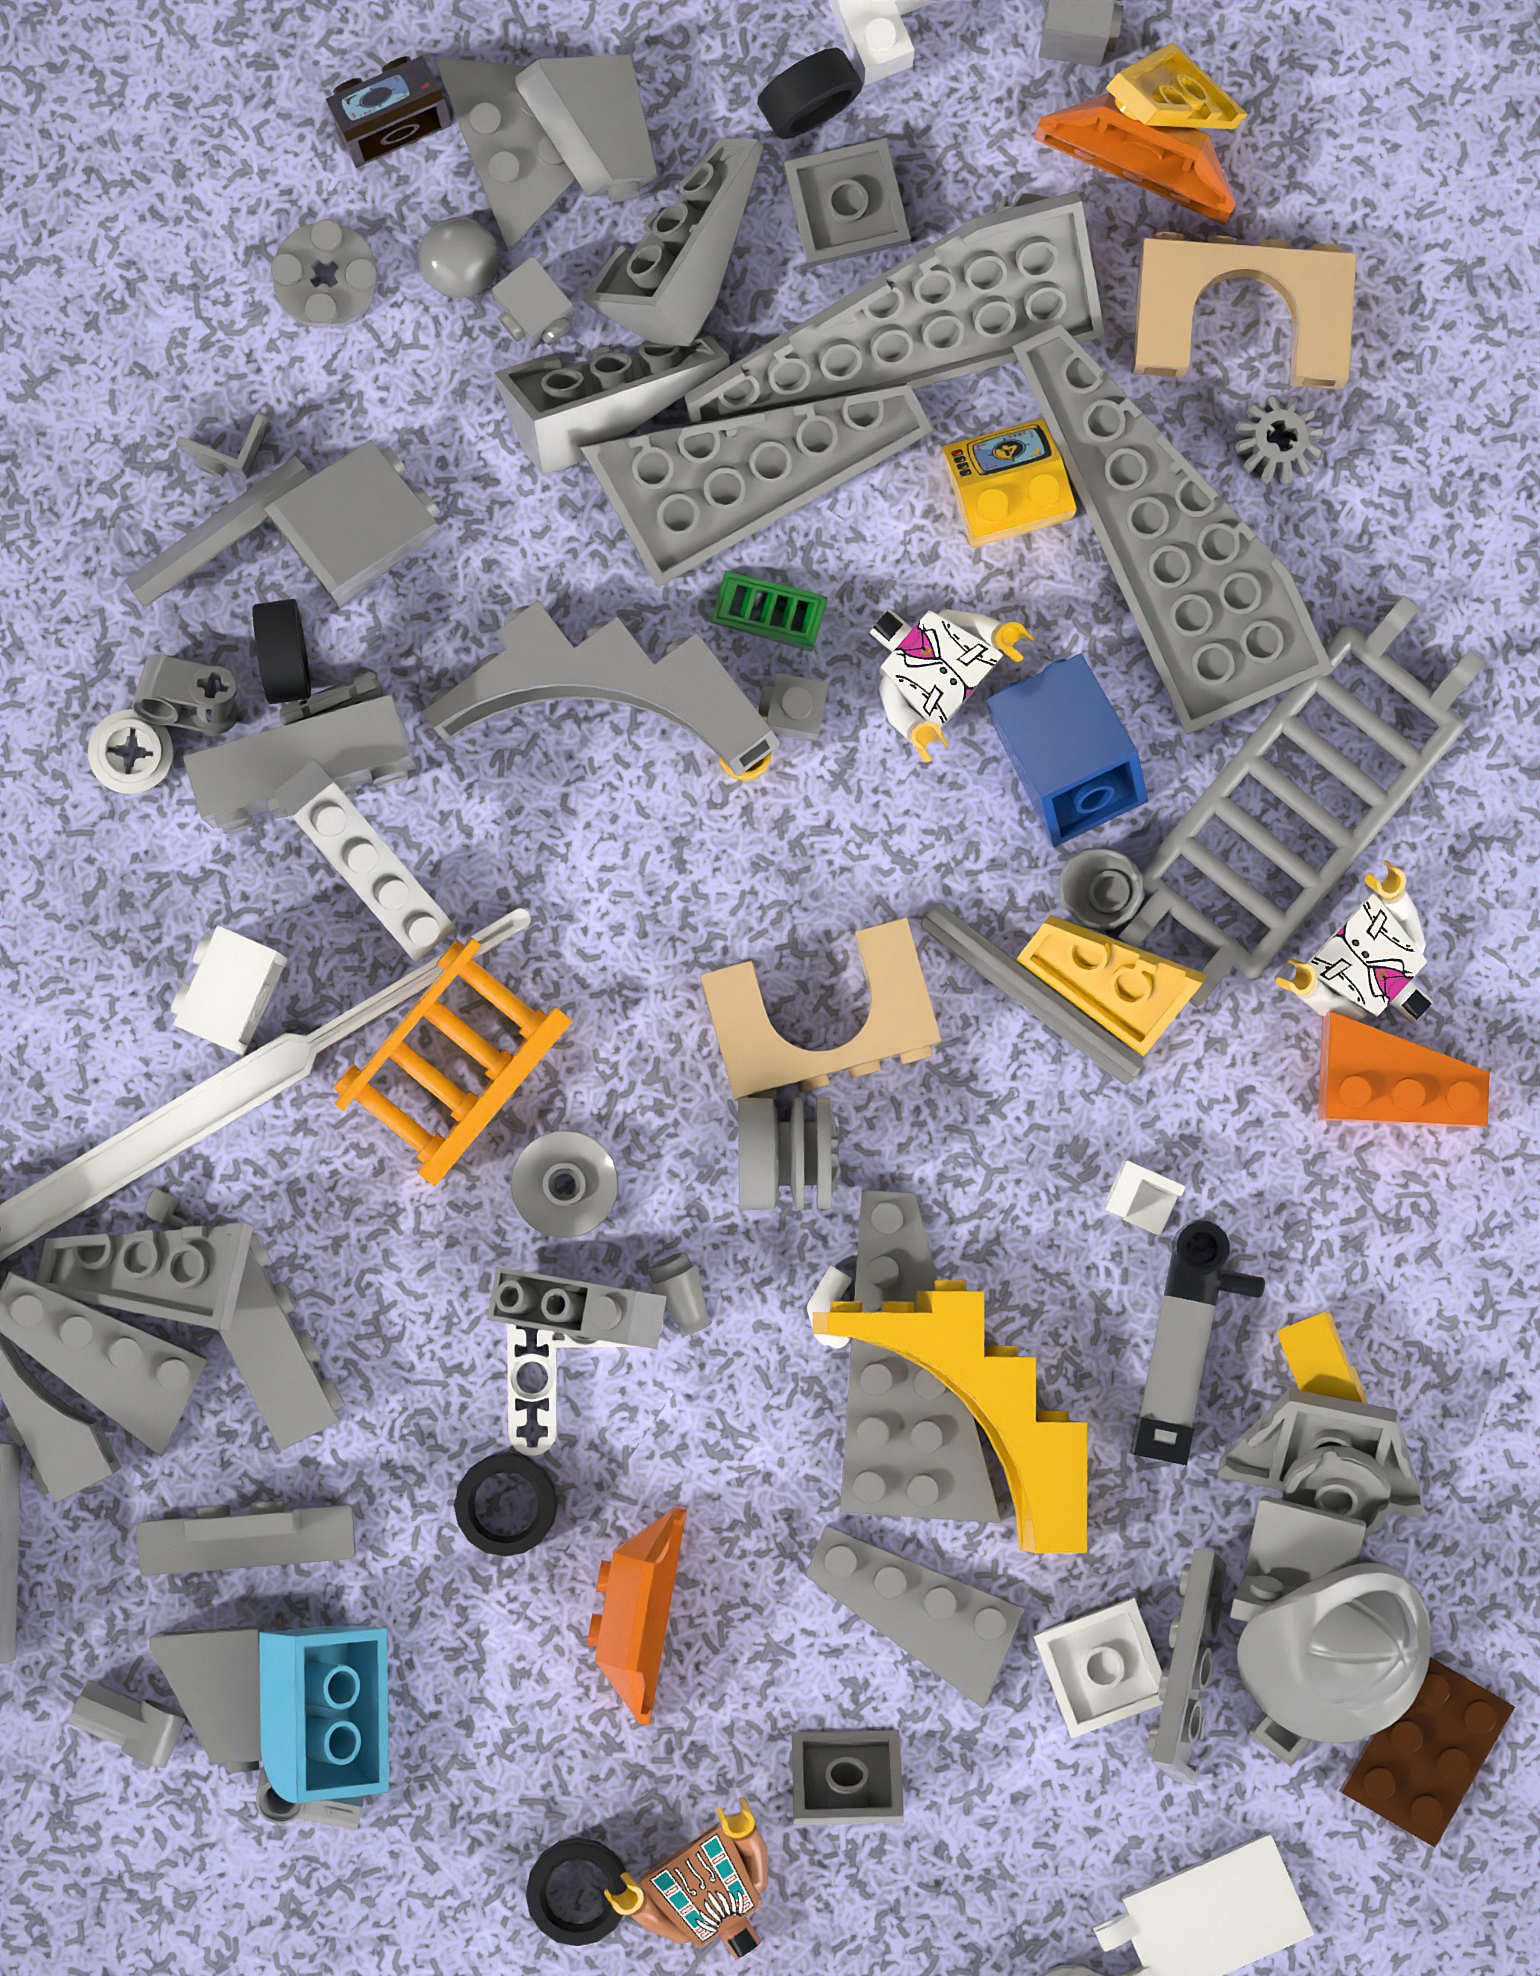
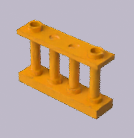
(469, 1110)

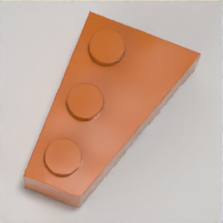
(1395, 1081)

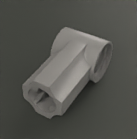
(136, 1725)
(334, 1812)

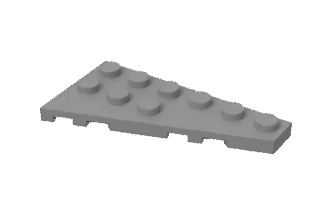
(723, 479)
(906, 1433)

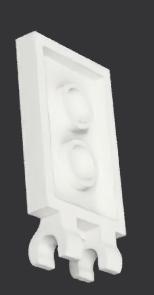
(1211, 1915)

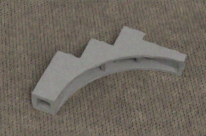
(611, 666)

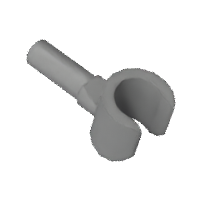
(161, 1209)

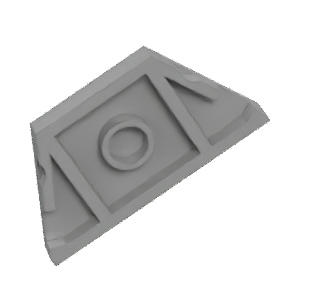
(506, 143)
(1312, 1421)

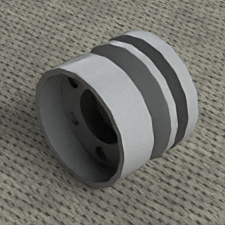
(785, 1153)

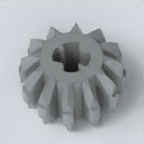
(1268, 454)

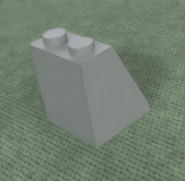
(355, 520)

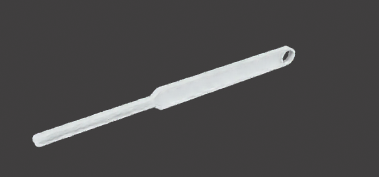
(205, 1109)

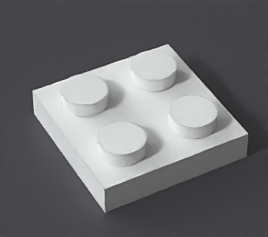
(1101, 1667)

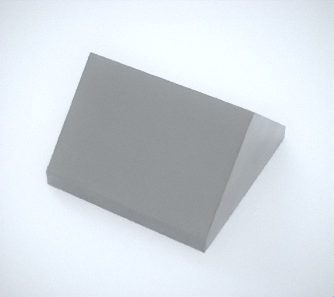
(847, 1777)

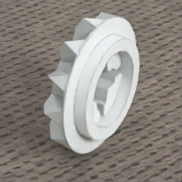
(112, 770)

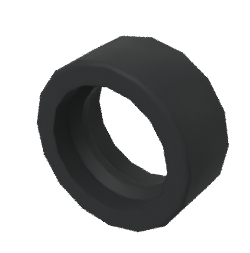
(809, 93)
(281, 651)
(465, 1508)
(536, 1898)

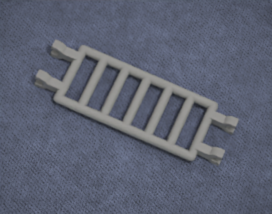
(1349, 843)

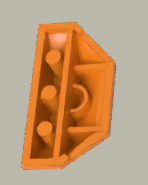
(1160, 159)
(637, 1610)

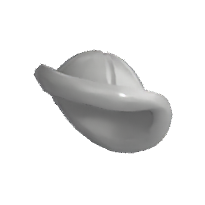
(1339, 1653)

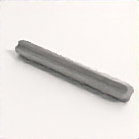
(1032, 993)

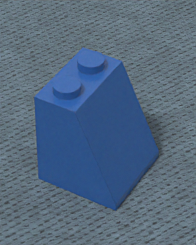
(1068, 749)

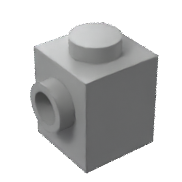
(533, 305)
(794, 706)

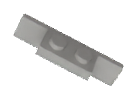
(245, 1539)

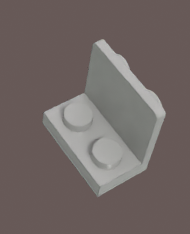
(1292, 1548)

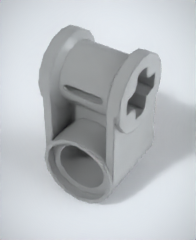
(182, 691)

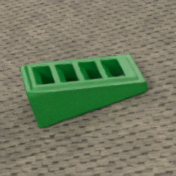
(803, 640)

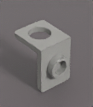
(217, 462)

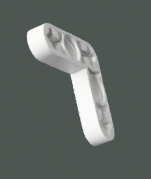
(545, 1417)

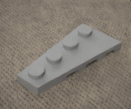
(161, 1274)
(109, 1362)
(928, 1614)
(1190, 1667)

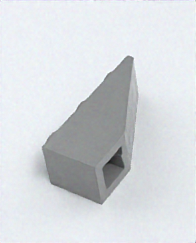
(577, 1308)

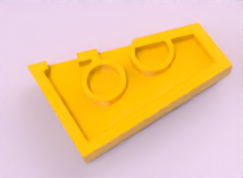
(1173, 92)

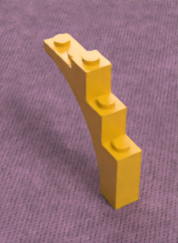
(1041, 1457)

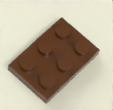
(1430, 1755)

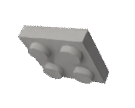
(847, 202)

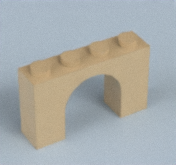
(1311, 282)
(897, 1022)

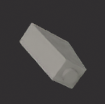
(593, 120)
(218, 1689)

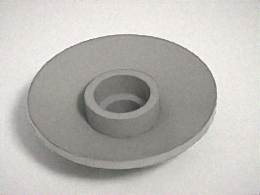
(535, 1179)

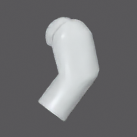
(829, 1289)

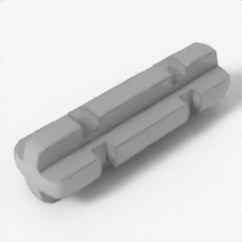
(336, 697)

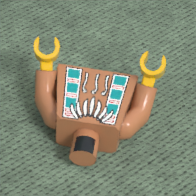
(704, 1887)

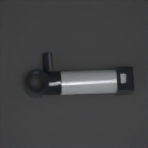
(1181, 1344)

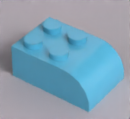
(324, 1711)

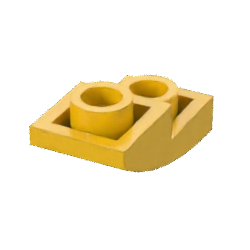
(1319, 1359)

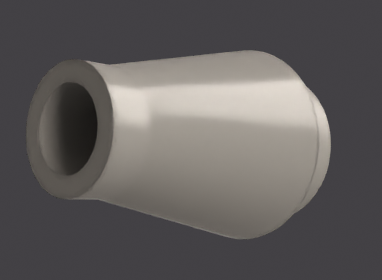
(682, 1285)

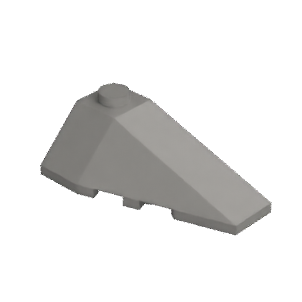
(678, 267)
(599, 399)

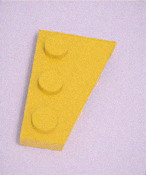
(1111, 981)

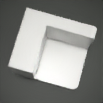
(1142, 1197)

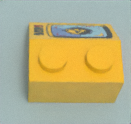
(1009, 482)

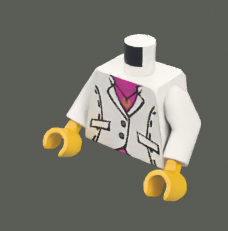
(938, 668)
(1368, 958)

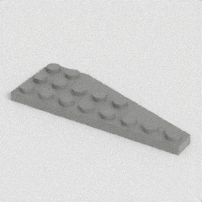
(929, 316)
(1194, 574)

